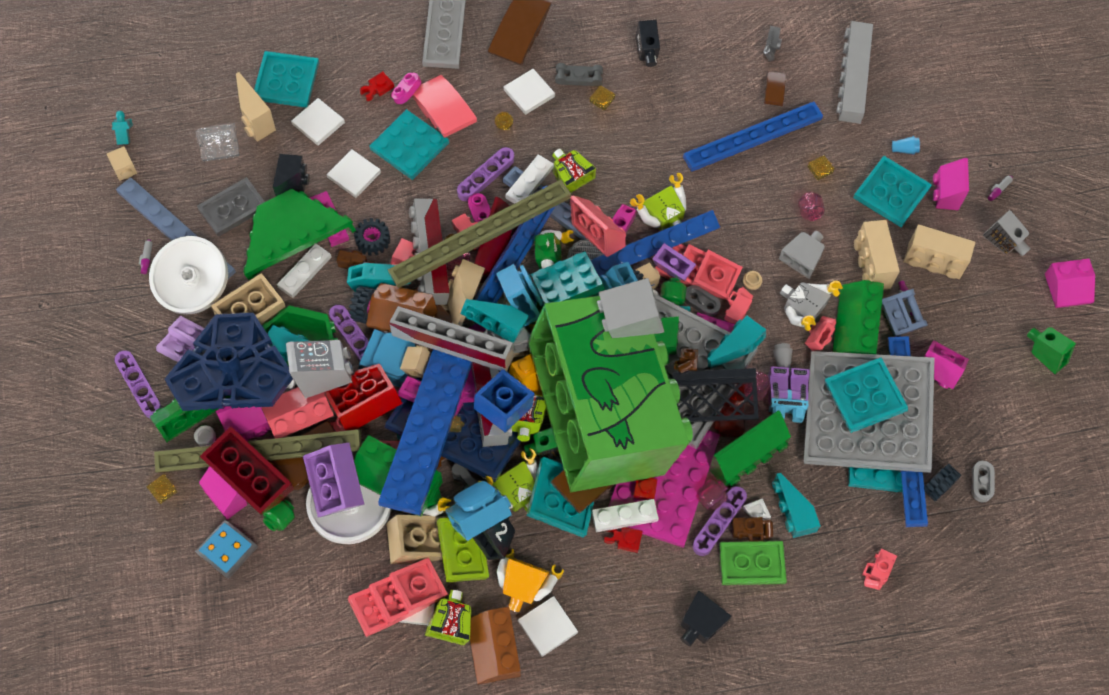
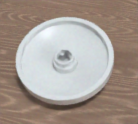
(188, 275)
(353, 524)

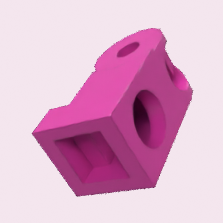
(624, 217)

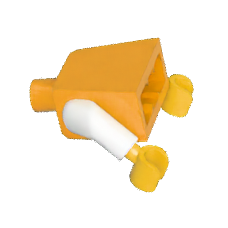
(524, 581)

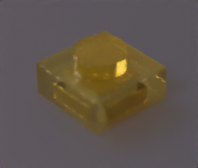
(602, 98)
(820, 167)
(161, 489)

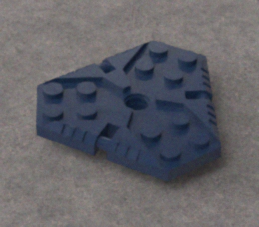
(233, 364)

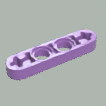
(483, 172)
(351, 338)
(137, 384)
(720, 521)

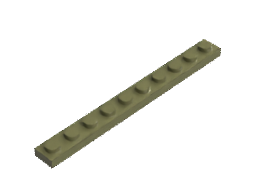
(479, 233)
(270, 449)

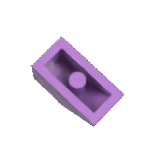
(673, 263)

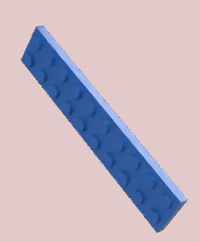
(425, 433)

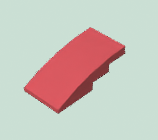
(443, 106)
(711, 271)
(397, 597)

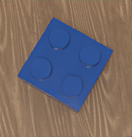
(503, 400)

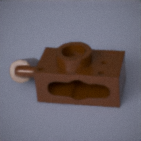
(348, 259)
(687, 360)
(751, 528)

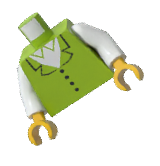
(663, 208)
(518, 482)

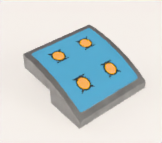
(226, 549)

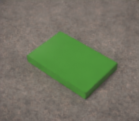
(752, 563)

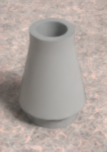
(783, 355)

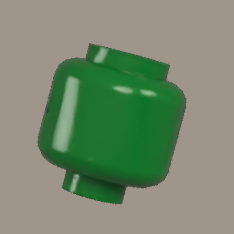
(674, 291)
(279, 516)

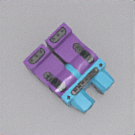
(789, 392)

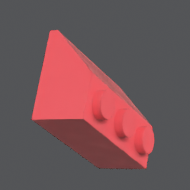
(596, 226)
(295, 412)

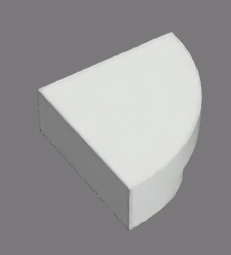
(757, 509)

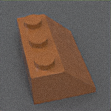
(389, 297)
(494, 646)

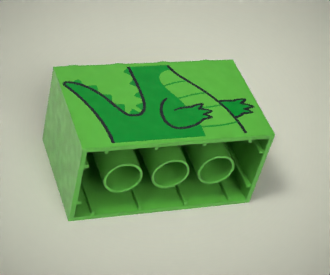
(606, 397)

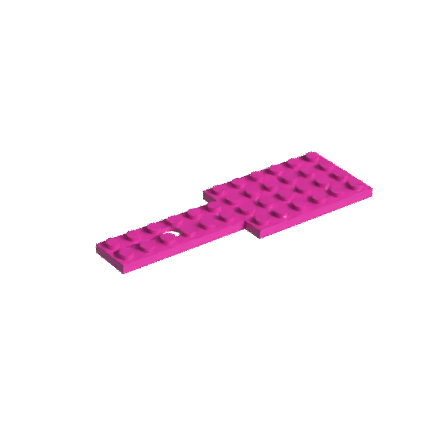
(678, 488)

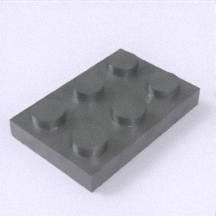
(231, 206)

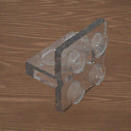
(218, 142)

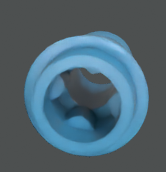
(908, 145)

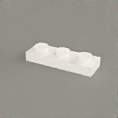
(530, 179)
(304, 270)
(625, 515)

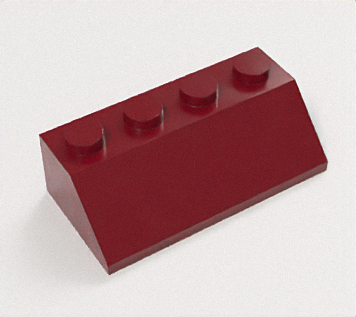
(491, 251)
(247, 471)

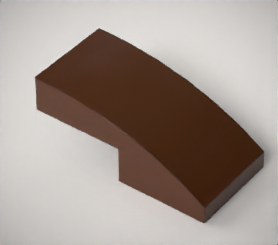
(775, 88)

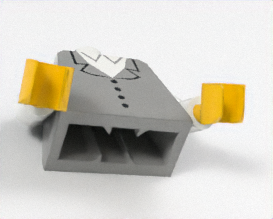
(808, 302)

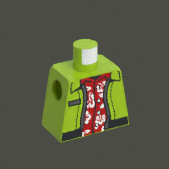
(572, 169)
(531, 421)
(451, 620)

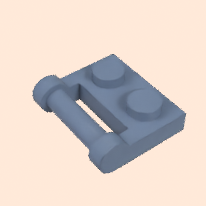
(898, 315)

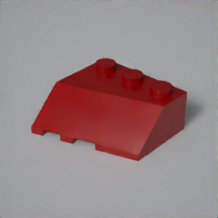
(365, 398)

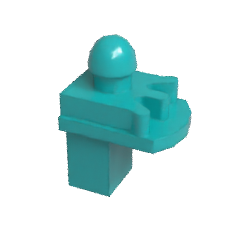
(121, 128)

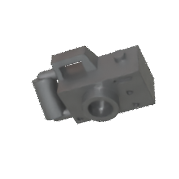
(773, 43)

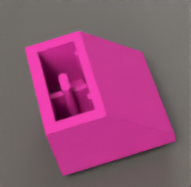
(221, 494)

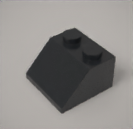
(290, 174)

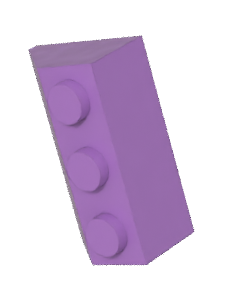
(333, 479)

